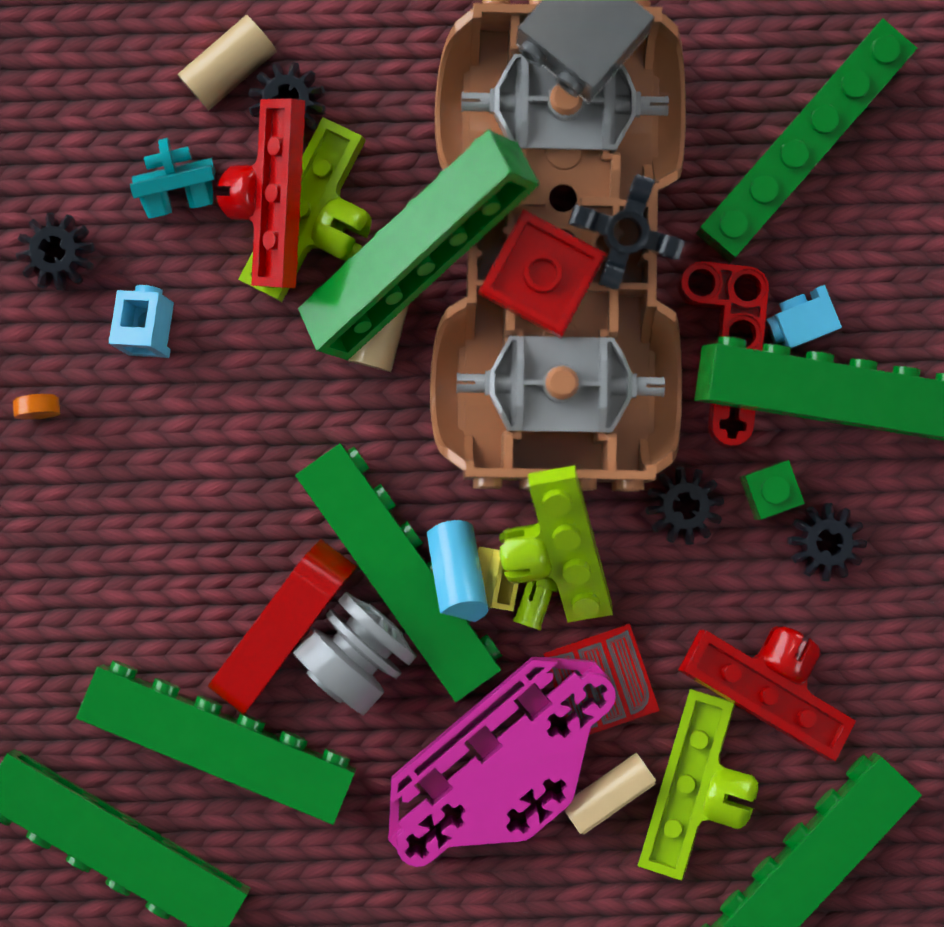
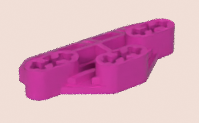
(507, 766)

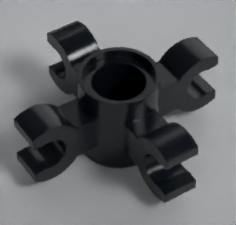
(633, 210)

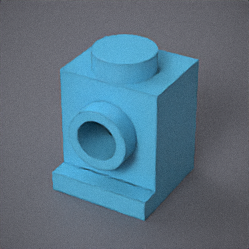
(803, 319)
(142, 322)

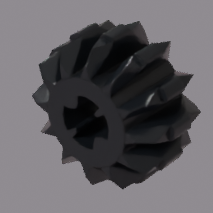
(296, 86)
(69, 241)
(692, 492)
(824, 558)

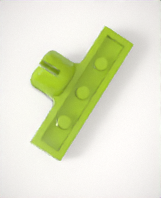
(322, 210)
(559, 546)
(695, 787)

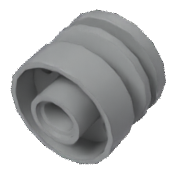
(349, 659)

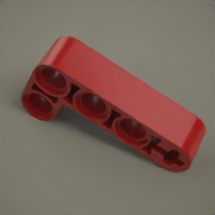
(731, 311)
(282, 625)

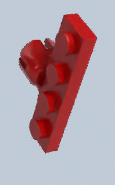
(271, 192)
(772, 686)

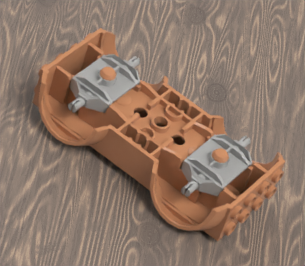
(612, 387)

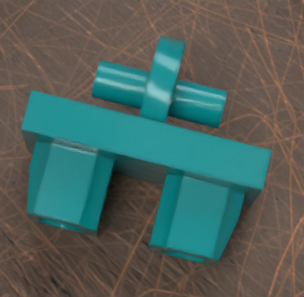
(154, 186)

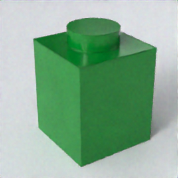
(771, 490)

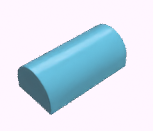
(457, 570)

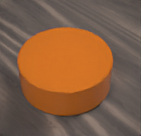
(36, 406)

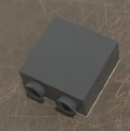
(583, 40)

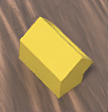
(499, 591)

